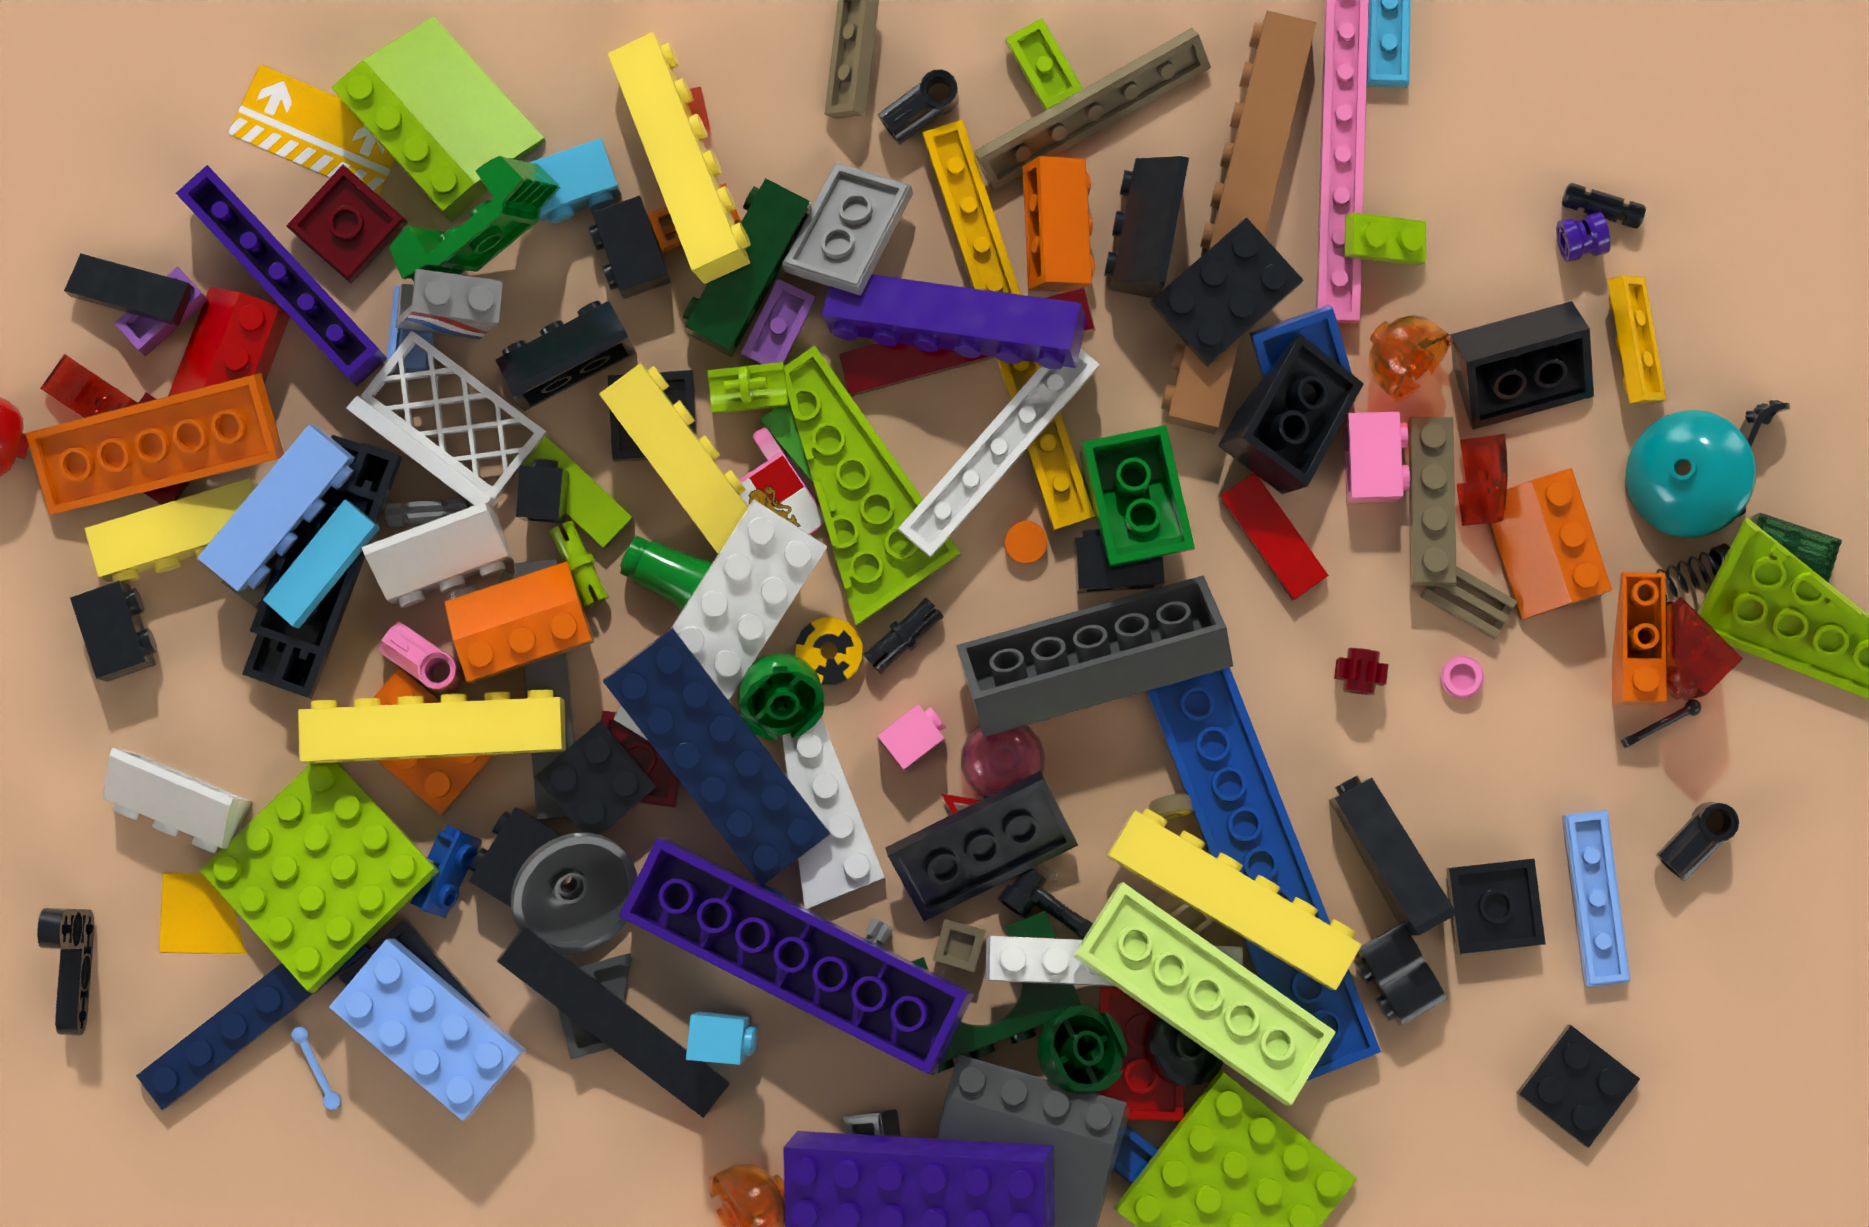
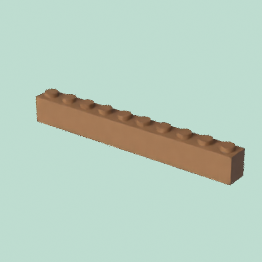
(1247, 191)

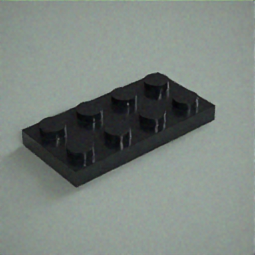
(981, 846)

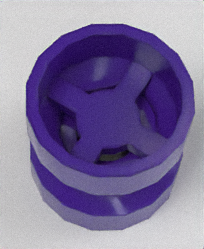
(1583, 237)

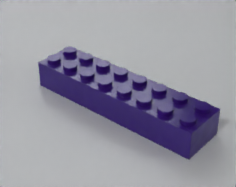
(796, 955)

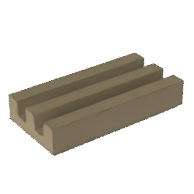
(1499, 615)

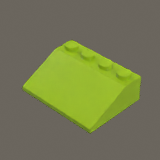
(436, 114)

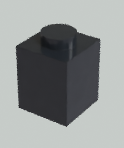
(542, 492)

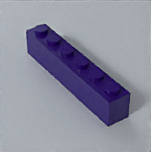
(281, 275)
(959, 320)

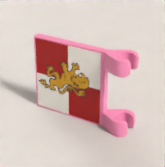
(780, 487)

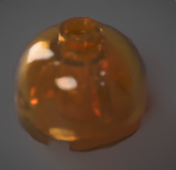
(1405, 352)
(748, 1196)

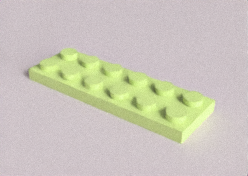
(1204, 994)

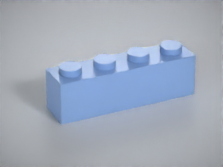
(276, 508)

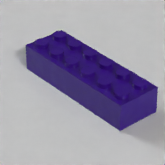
(915, 1182)

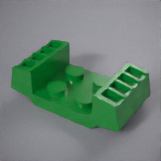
(518, 196)

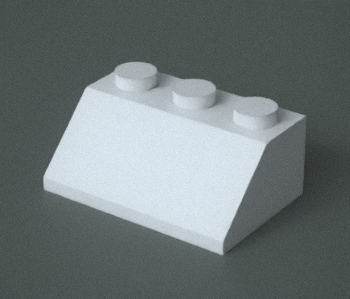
(439, 555)
(173, 800)

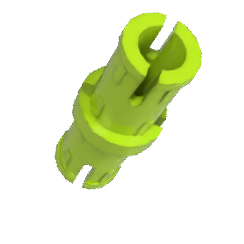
(580, 564)

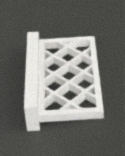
(426, 452)

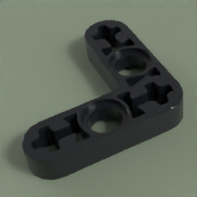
(74, 934)

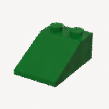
(1136, 495)

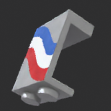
(449, 304)

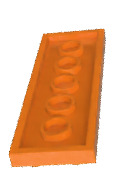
(155, 444)

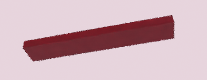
(886, 366)

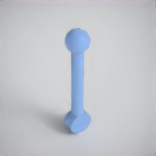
(332, 1099)

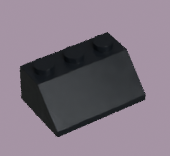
(1147, 225)
(564, 354)
(1523, 364)

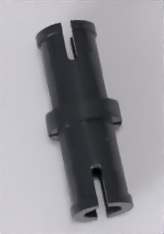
(903, 635)

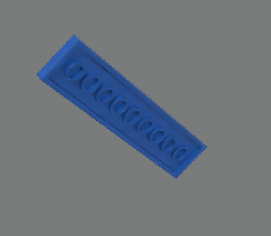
(1247, 821)

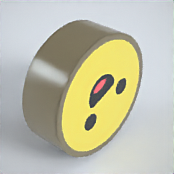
(1172, 806)

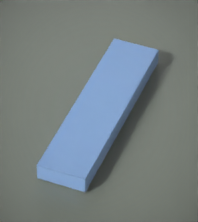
(1596, 898)

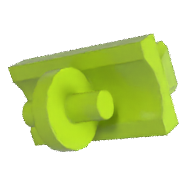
(748, 387)

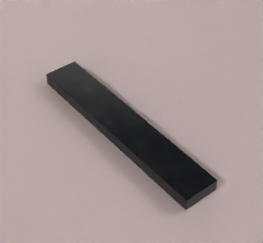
(612, 1021)

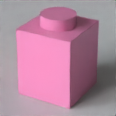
(913, 736)

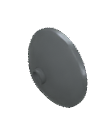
(588, 907)

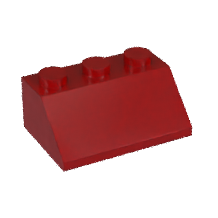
(230, 340)

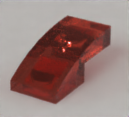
(83, 389)
(1486, 476)

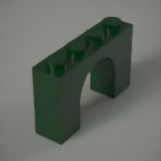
(1035, 1006)

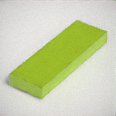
(586, 501)

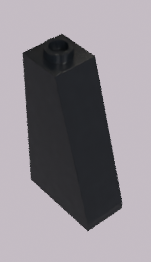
(1391, 856)

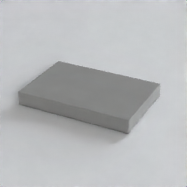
(847, 229)

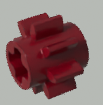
(1361, 671)

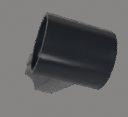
(916, 108)
(1695, 842)

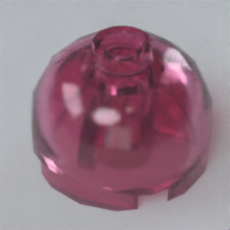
(1000, 759)

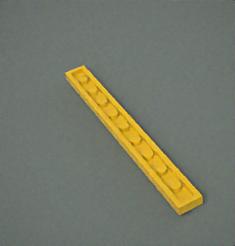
(992, 271)

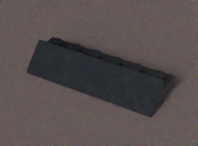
(296, 656)

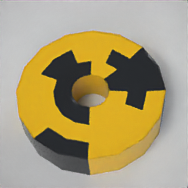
(836, 632)

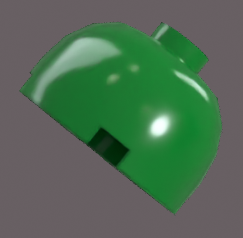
(780, 696)

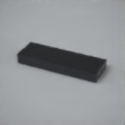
(129, 289)

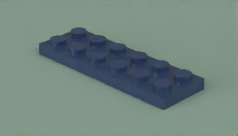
(716, 756)

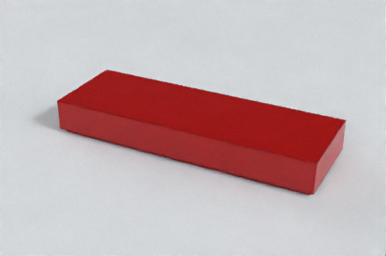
(1273, 536)

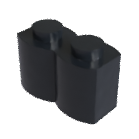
(1399, 974)

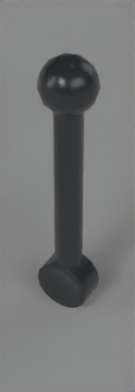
(1691, 707)

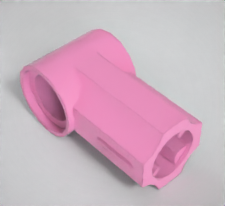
(419, 658)

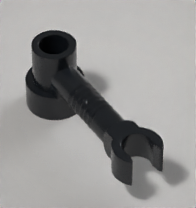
(1028, 891)

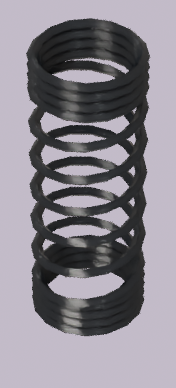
(1718, 554)

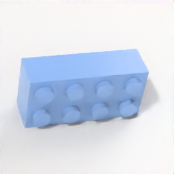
(427, 1028)

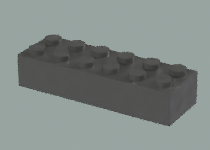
(1095, 655)

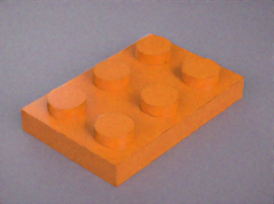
(432, 779)

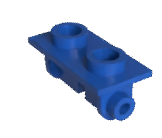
(454, 854)

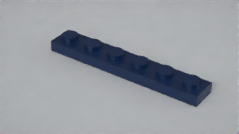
(228, 1033)

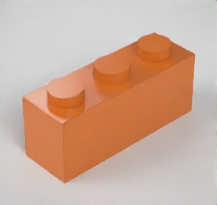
(1057, 224)

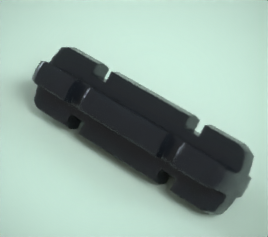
(1609, 205)

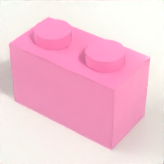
(1375, 457)

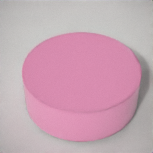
(1462, 677)

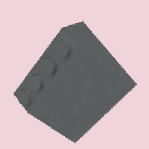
(1017, 1107)

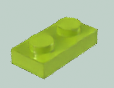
(1043, 64)
(1385, 239)

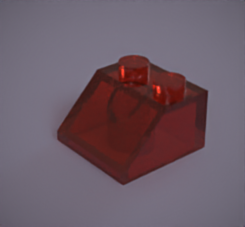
(1694, 653)

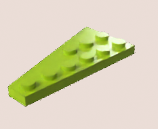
(858, 491)
(1787, 613)

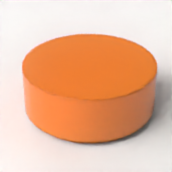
(1025, 542)

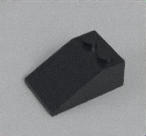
(1292, 416)

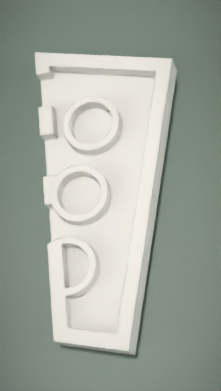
(846, 856)

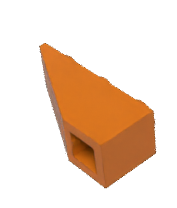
(1640, 640)

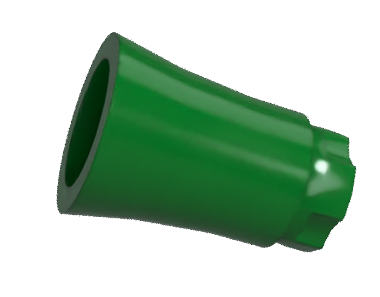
(663, 570)

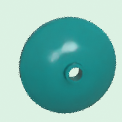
(1710, 493)

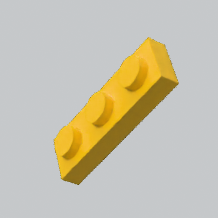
(1636, 340)

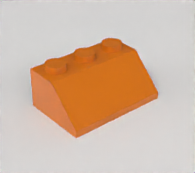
(1549, 546)
(518, 622)

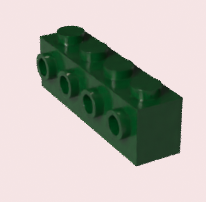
(733, 300)

